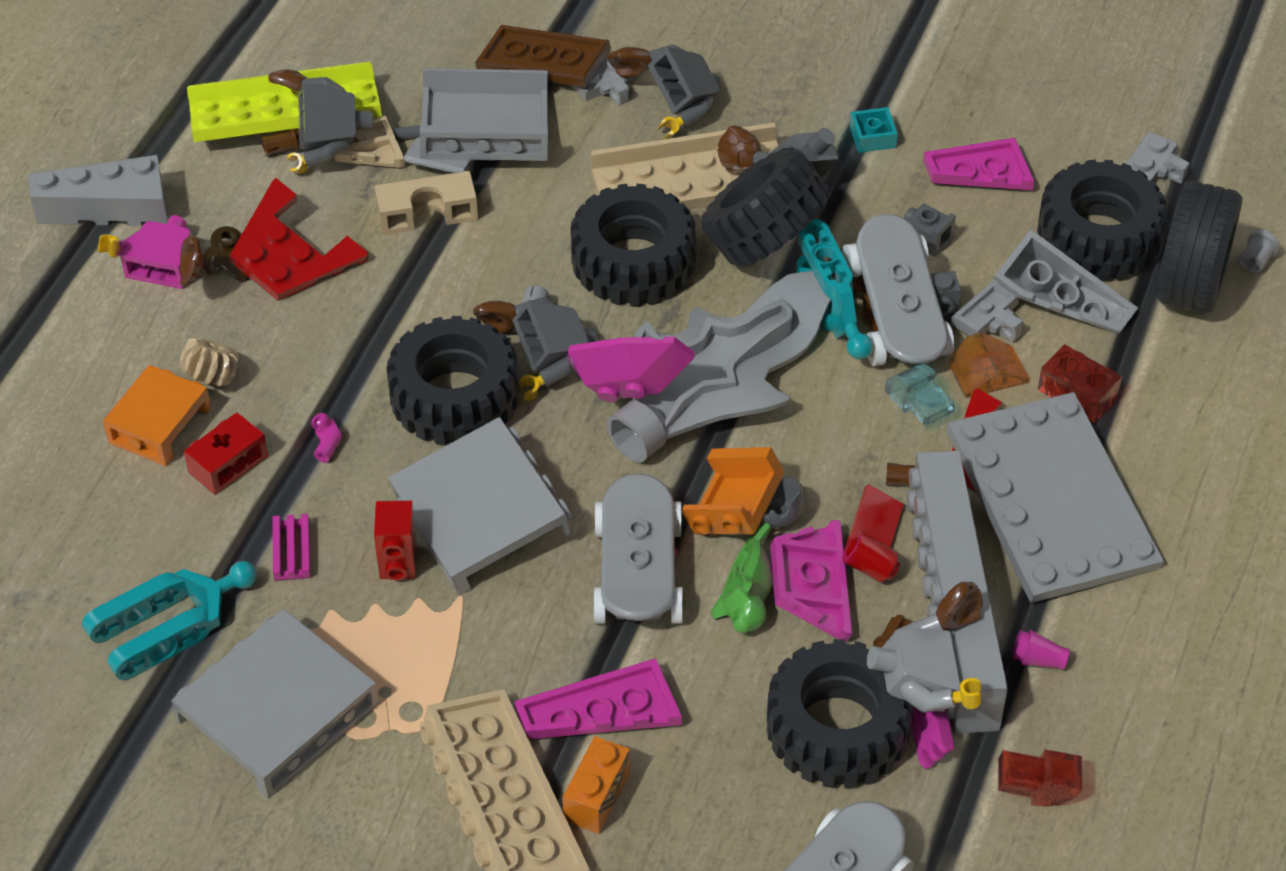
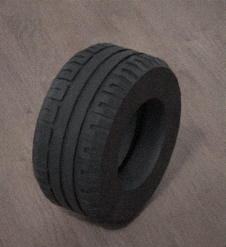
(1198, 247)

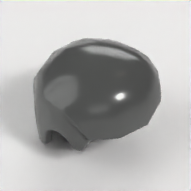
(786, 504)

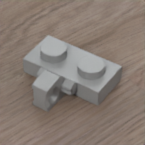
(606, 82)
(1157, 159)
(990, 312)

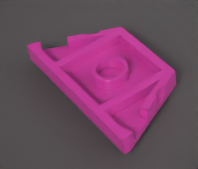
(812, 578)

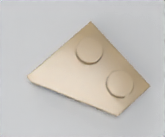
(374, 147)

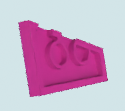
(980, 164)

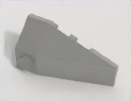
(1053, 280)

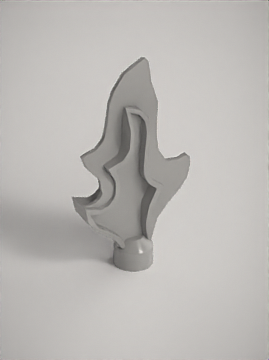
(727, 367)

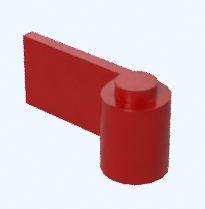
(873, 534)

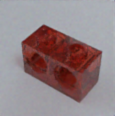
(1074, 372)

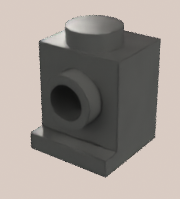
(933, 225)
(947, 292)

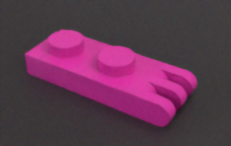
(931, 736)

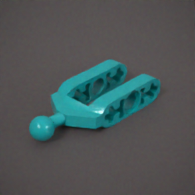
(843, 316)
(151, 599)

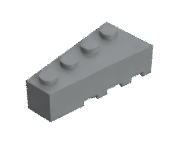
(100, 193)

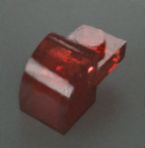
(1046, 779)

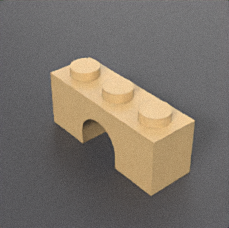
(447, 193)

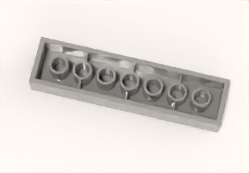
(952, 556)

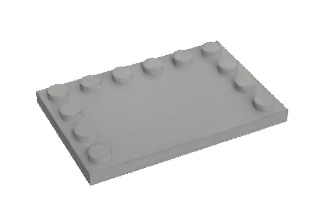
(1053, 497)

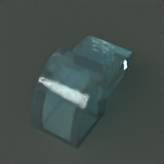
(918, 392)

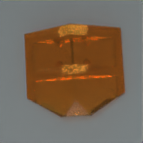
(986, 365)

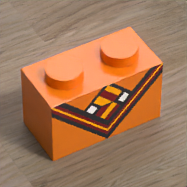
(596, 784)

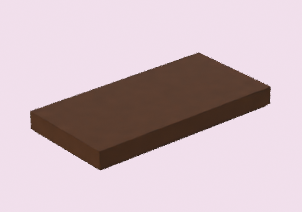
(564, 56)

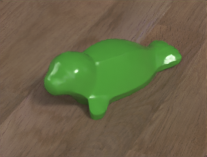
(747, 585)

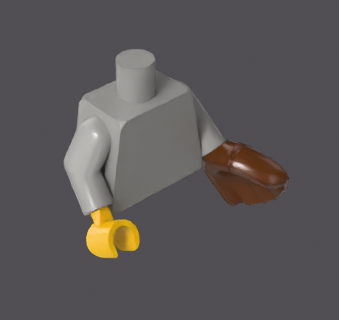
(921, 656)

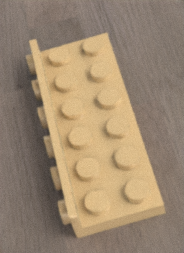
(678, 165)
(499, 786)

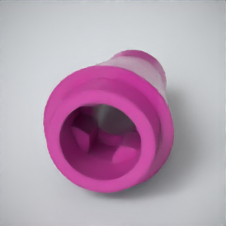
(1036, 650)

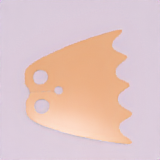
(403, 652)

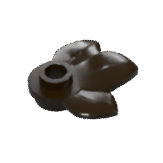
(218, 254)

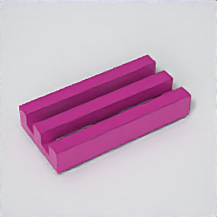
(290, 525)

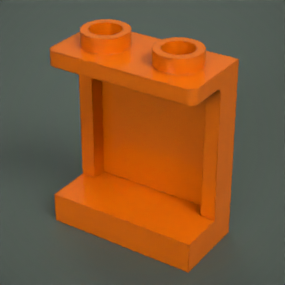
(155, 413)
(738, 491)

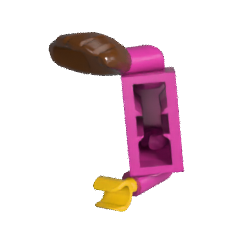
(158, 253)

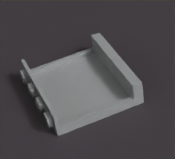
(484, 114)
(479, 501)
(277, 700)

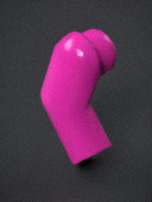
(329, 436)

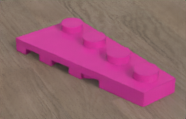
(605, 703)

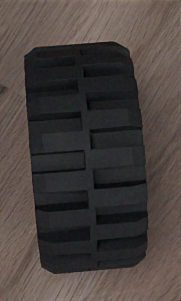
(1109, 192)
(765, 207)
(633, 274)
(449, 348)
(829, 752)

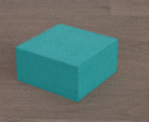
(873, 130)

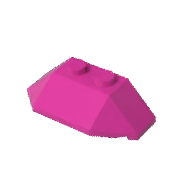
(629, 365)

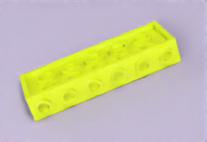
(260, 106)

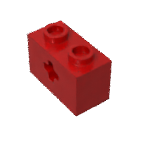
(226, 453)
(395, 540)

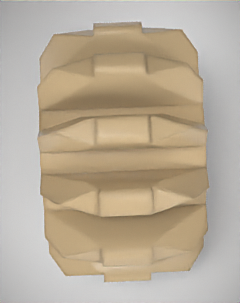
(208, 361)

